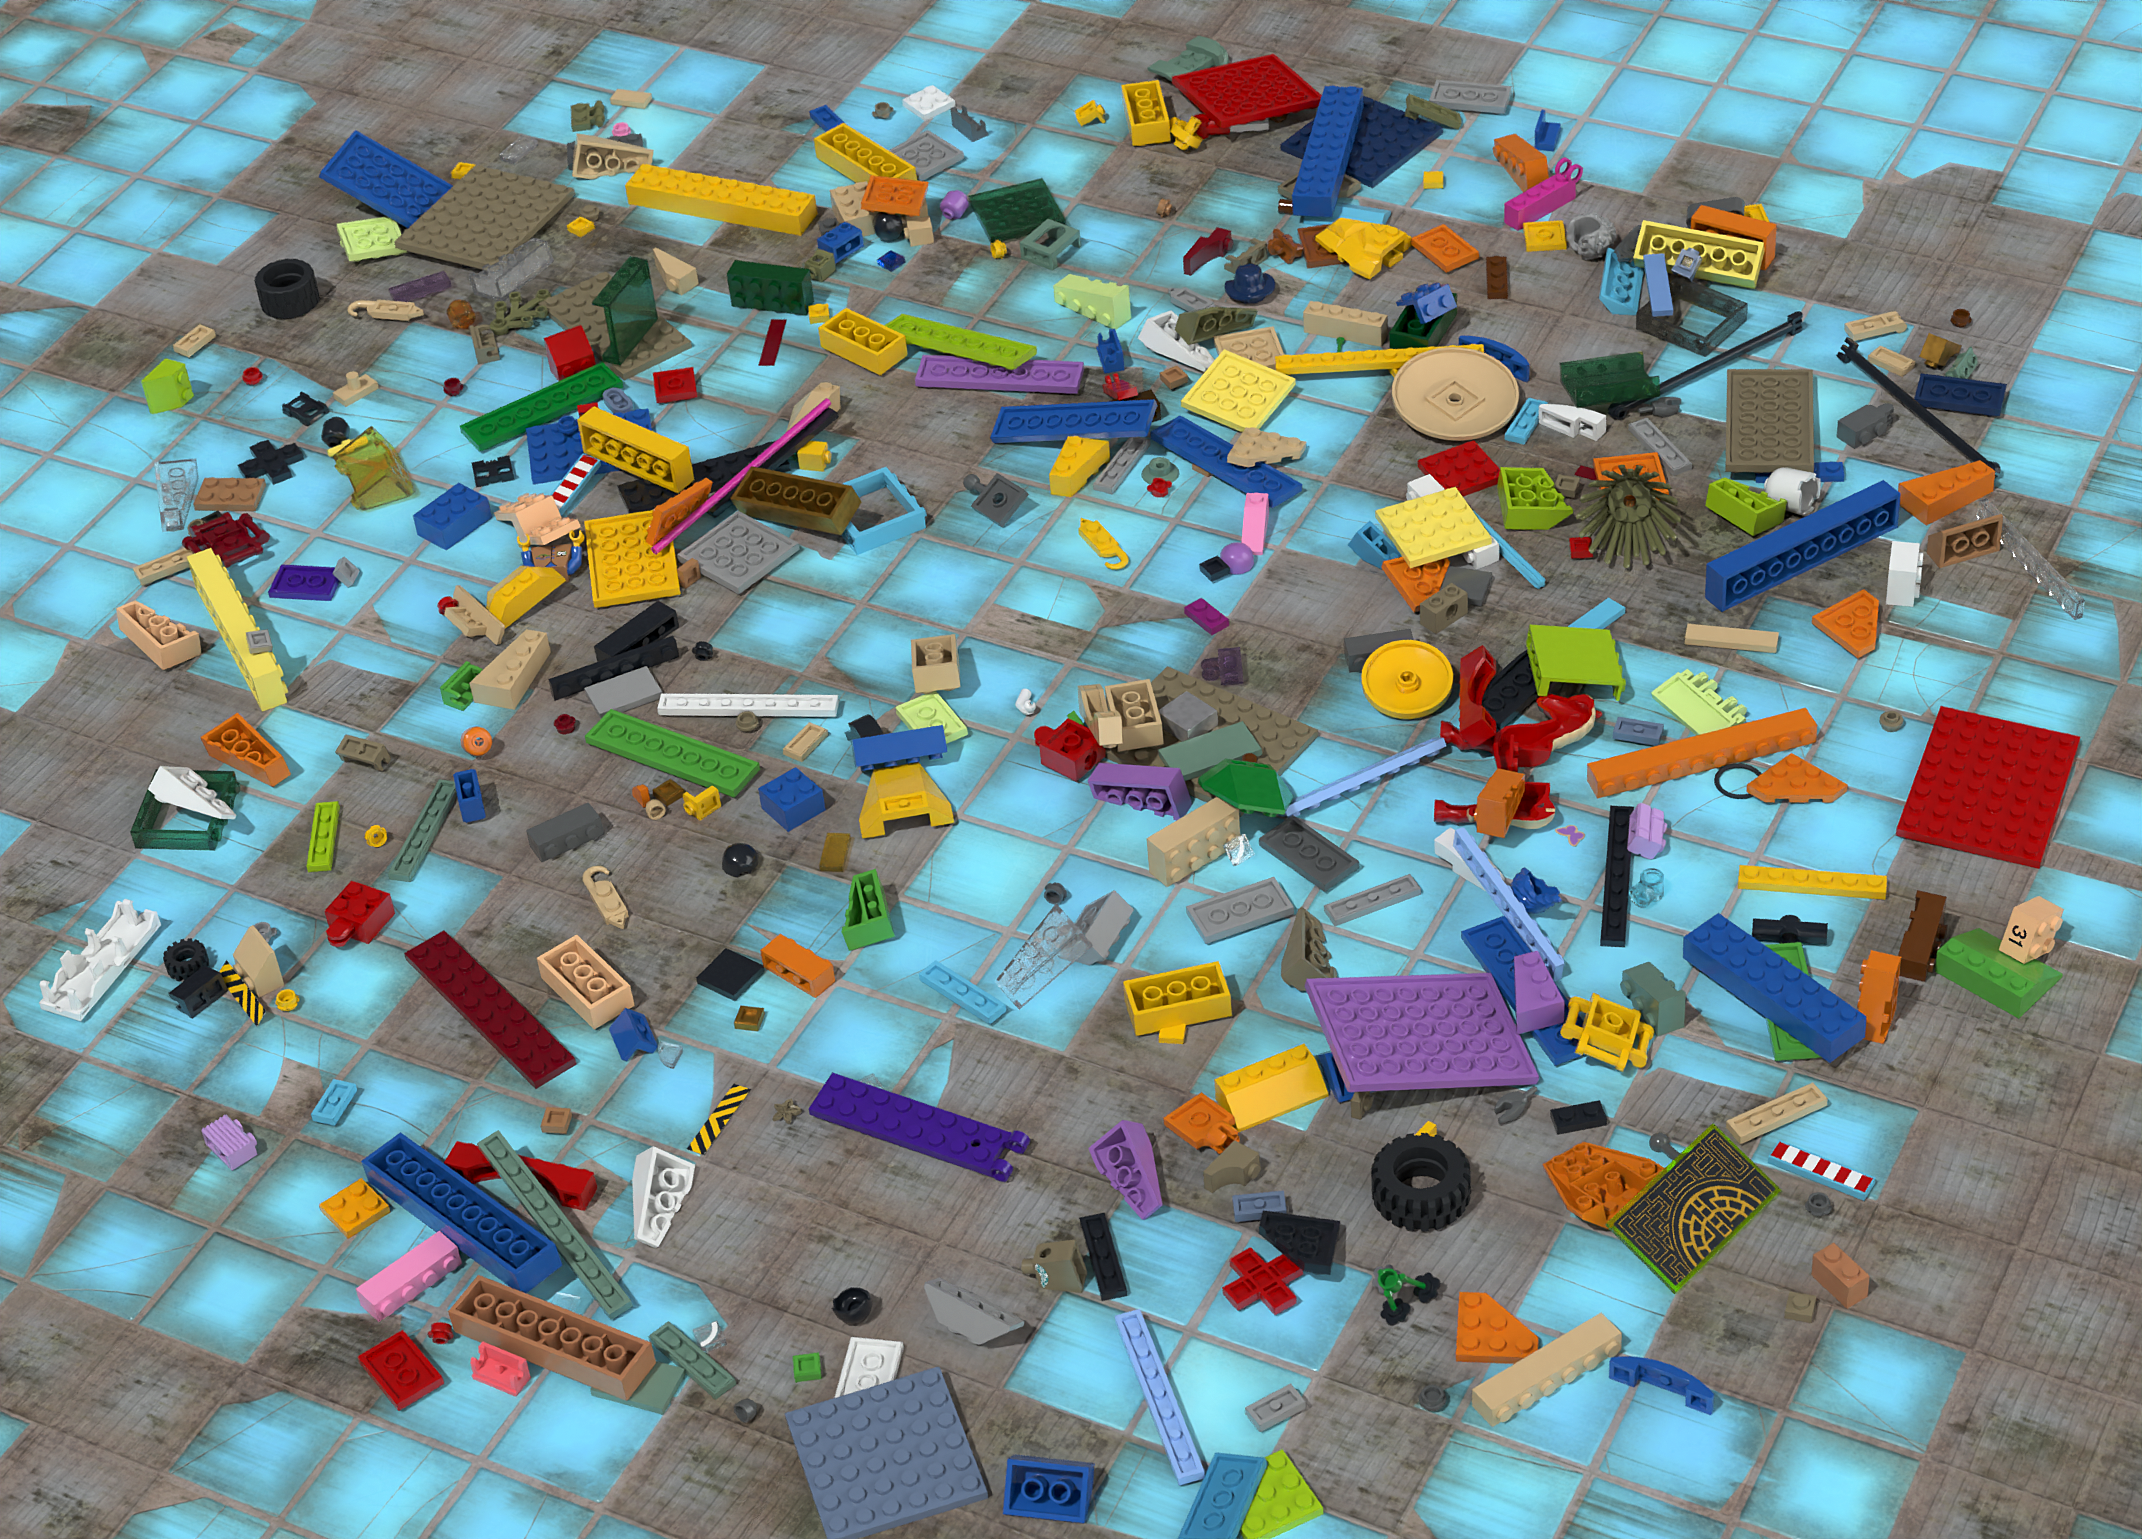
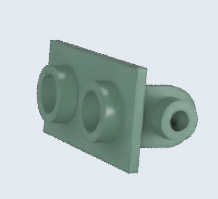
(1963, 365)

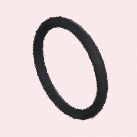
(1730, 766)

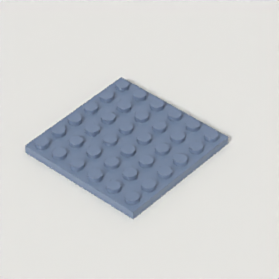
(885, 1456)

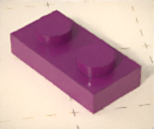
(1206, 616)

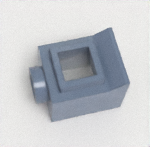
(1687, 263)

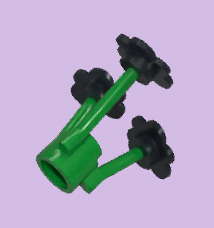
(1391, 1281)

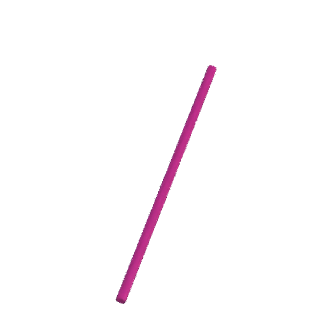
(739, 477)

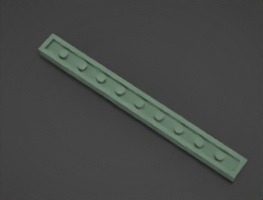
(555, 1225)

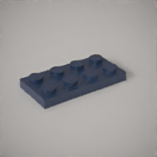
(1960, 394)

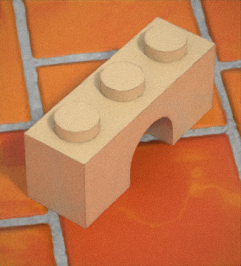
(918, 228)

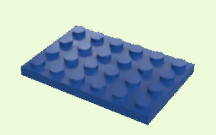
(383, 179)
(555, 452)

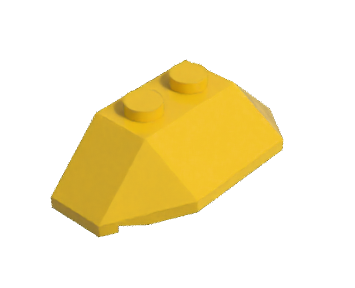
(521, 592)

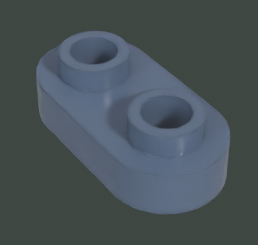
(617, 400)

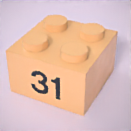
(2031, 929)

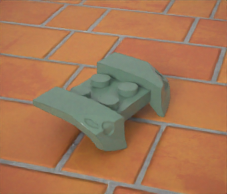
(1200, 55)

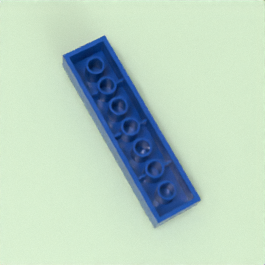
(1774, 987)

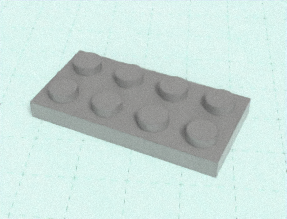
(1471, 96)
(1240, 910)

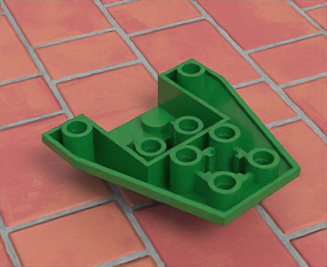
(1248, 787)

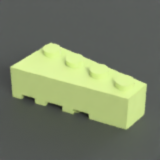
(1094, 299)

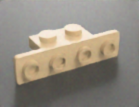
(473, 617)

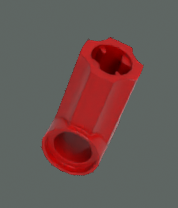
(1209, 127)

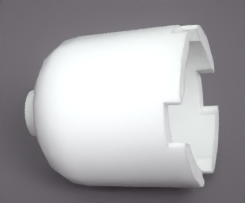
(1794, 486)

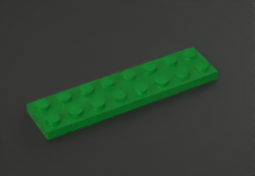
(540, 407)

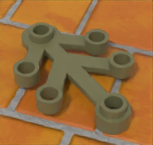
(501, 325)

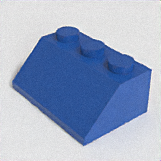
(1048, 1488)

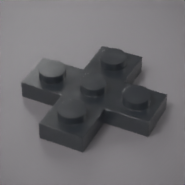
(271, 461)

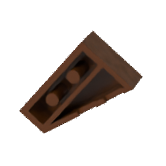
(1923, 936)

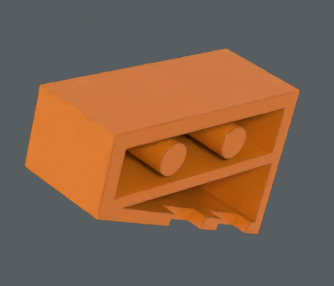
(1499, 802)
(1879, 993)

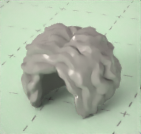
(1590, 235)

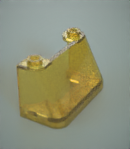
(373, 471)

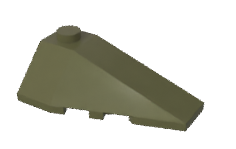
(1213, 321)

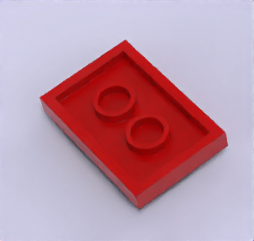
(400, 1370)

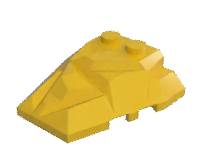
(1362, 243)

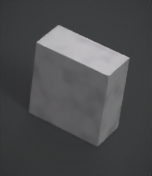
(1188, 717)

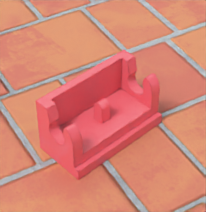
(500, 1369)

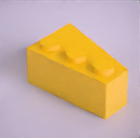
(1076, 463)

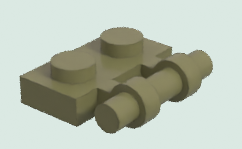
(585, 116)

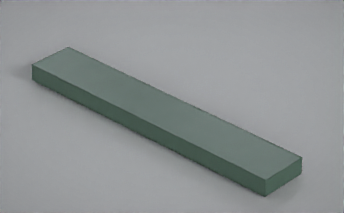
(423, 831)

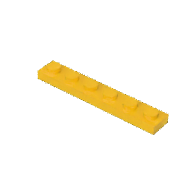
(1812, 882)

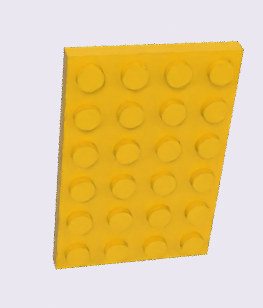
(623, 563)

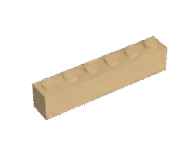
(1546, 1369)

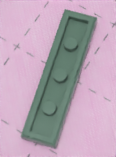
(693, 1359)

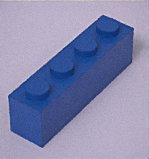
(899, 746)

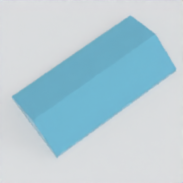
(1351, 211)
(1620, 285)

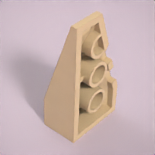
(605, 157)

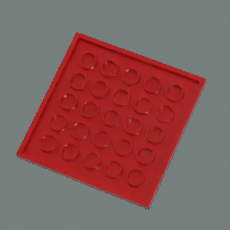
(1247, 91)

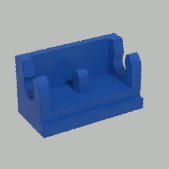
(1110, 352)

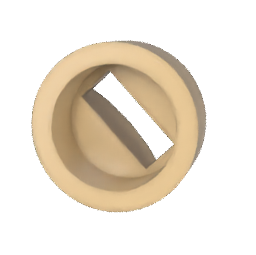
(655, 809)

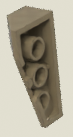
(1305, 952)

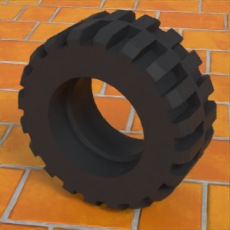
(1421, 1206)

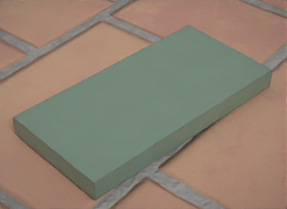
(1207, 750)

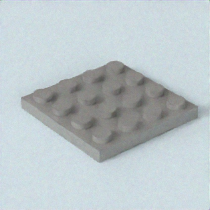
(739, 551)

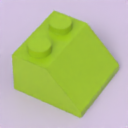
(167, 386)

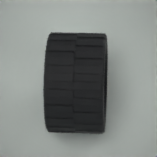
(287, 288)

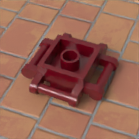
(227, 541)

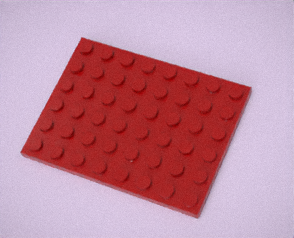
(1988, 787)

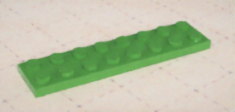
(672, 752)

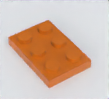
(1444, 248)

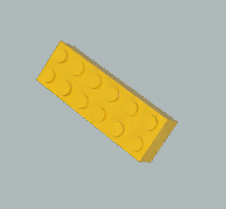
(859, 156)
(636, 449)

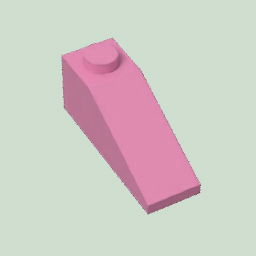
(1255, 521)

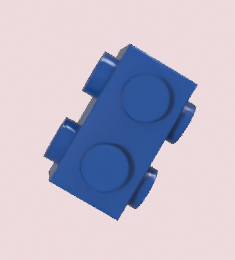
(841, 241)

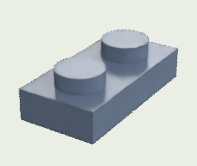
(1638, 731)
(1250, 1206)

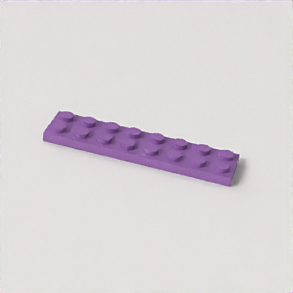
(1029, 377)

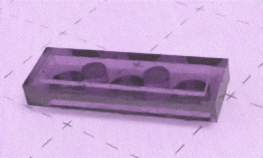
(420, 287)

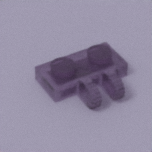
(1226, 666)

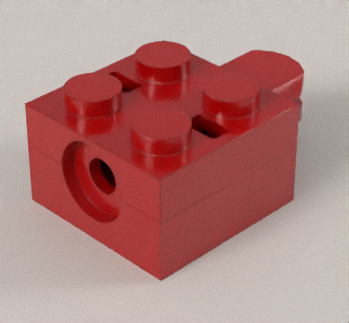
(1068, 749)
(357, 914)

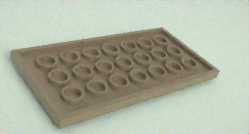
(575, 308)
(1769, 420)

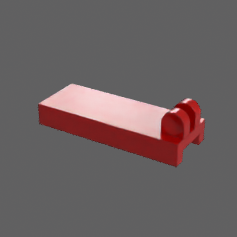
(1118, 388)

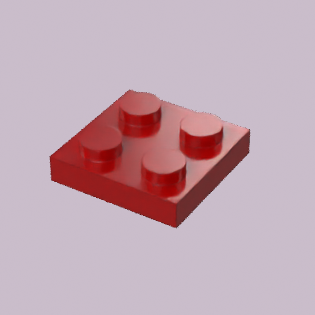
(674, 385)

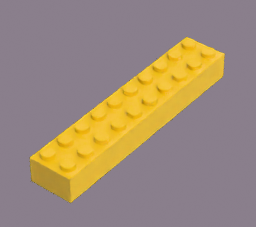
(721, 199)

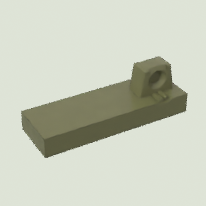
(1418, 106)

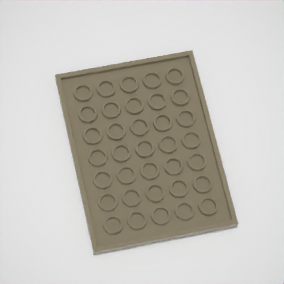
(484, 217)
(1277, 735)

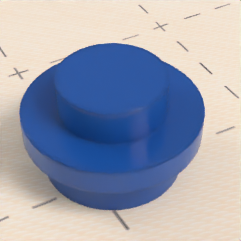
(567, 424)

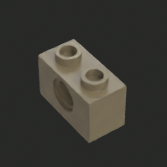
(1443, 608)

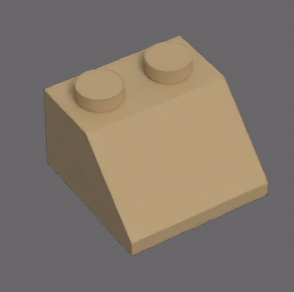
(257, 963)

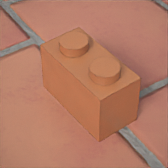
(1840, 1275)

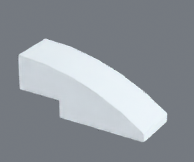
(1573, 420)
(1445, 849)

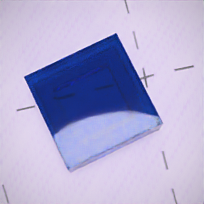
(891, 260)

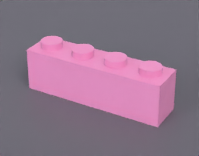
(409, 1276)

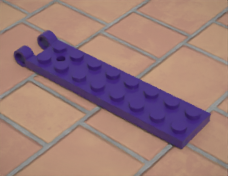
(917, 1126)

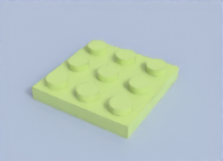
(369, 238)

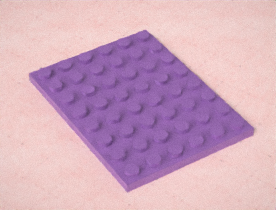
(1420, 1032)

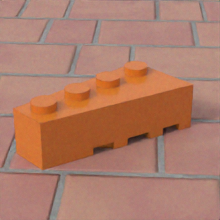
(1521, 161)
(1946, 491)
(246, 750)

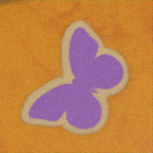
(1571, 831)

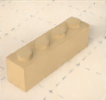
(1345, 322)

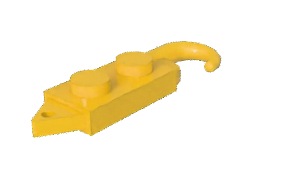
(1102, 542)

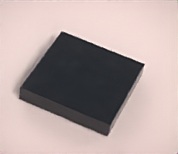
(730, 974)

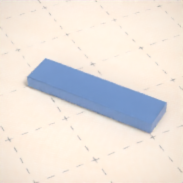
(1658, 285)

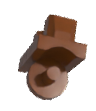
(1284, 247)

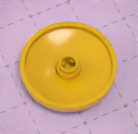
(1407, 679)

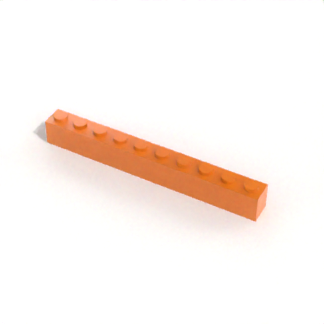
(1701, 752)

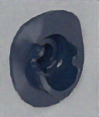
(1250, 284)

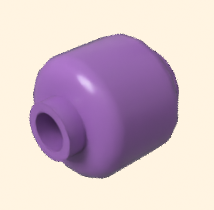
(954, 204)

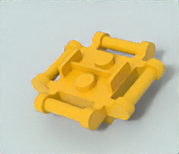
(1609, 1029)

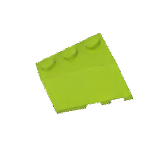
(1530, 499)

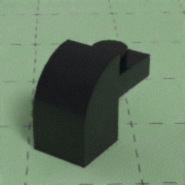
(863, 727)

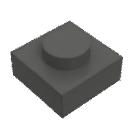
(827, 225)

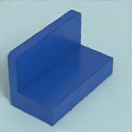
(1546, 133)
(631, 1033)

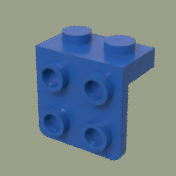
(1429, 301)

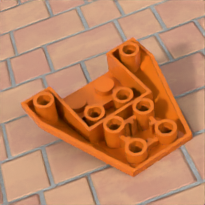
(1598, 1180)

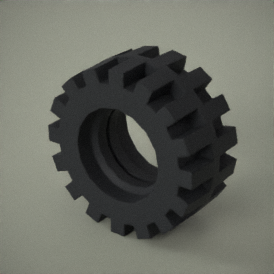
(182, 951)

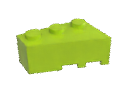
(1744, 507)

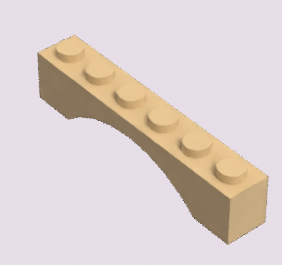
(1103, 724)

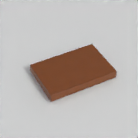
(1313, 252)

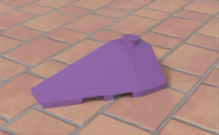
(1129, 1164)

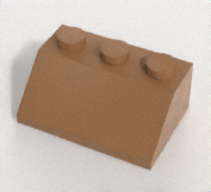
(1965, 541)

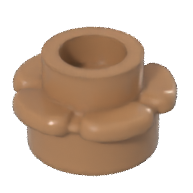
(1164, 207)

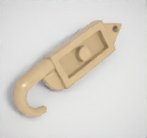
(387, 309)
(605, 898)

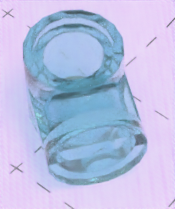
(1648, 889)

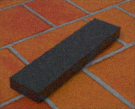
(1103, 1256)

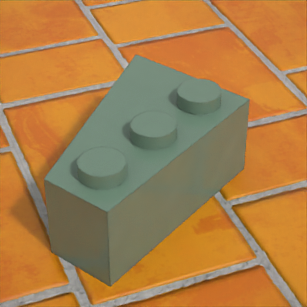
(1654, 998)

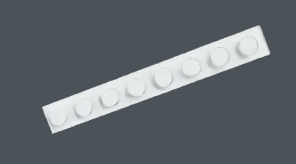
(757, 703)

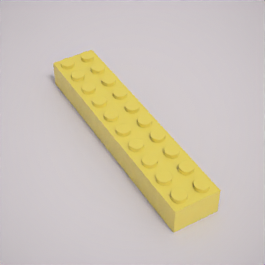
(233, 622)

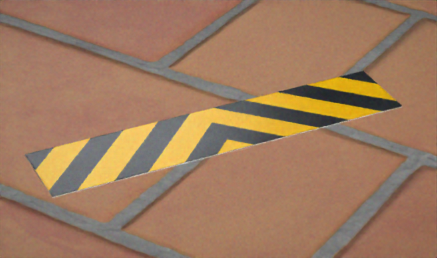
(242, 993)
(718, 1119)

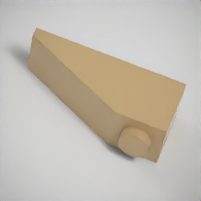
(676, 274)

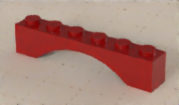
(1475, 674)
(568, 1184)

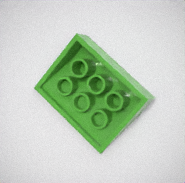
(1981, 968)

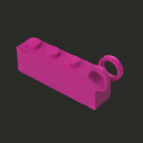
(1543, 197)

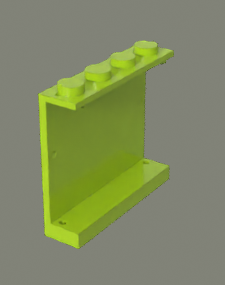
(1573, 657)

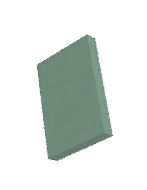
(654, 1391)

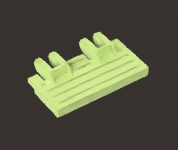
(1696, 704)

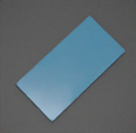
(1224, 1497)

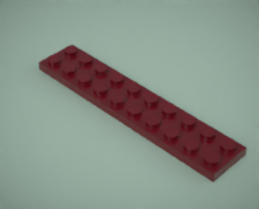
(490, 1009)

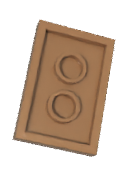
(229, 494)

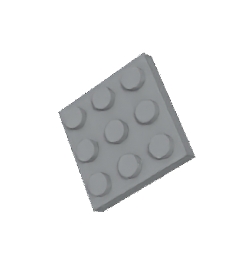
(928, 154)

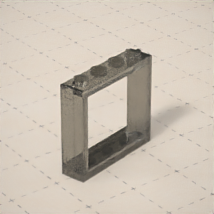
(1703, 298)

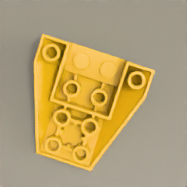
(902, 793)

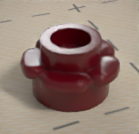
(452, 386)
(565, 724)

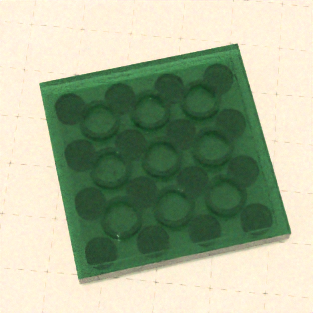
(1015, 209)

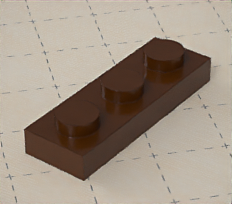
(1496, 277)

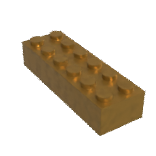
(796, 500)

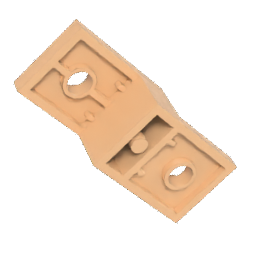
(536, 517)

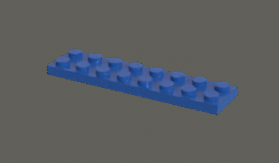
(1083, 420)
(1211, 455)
(1495, 947)

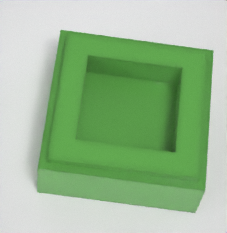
(807, 1367)

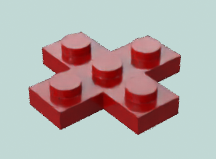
(1262, 1281)

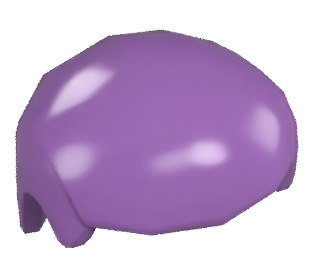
(1237, 557)

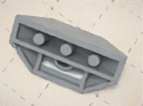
(969, 1313)

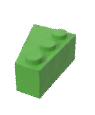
(867, 913)

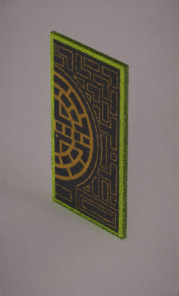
(1693, 1208)

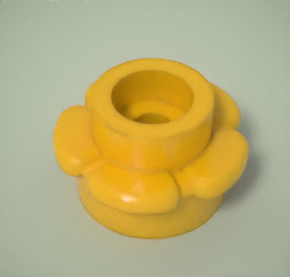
(998, 249)
(376, 841)
(286, 1000)

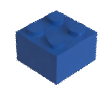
(791, 799)

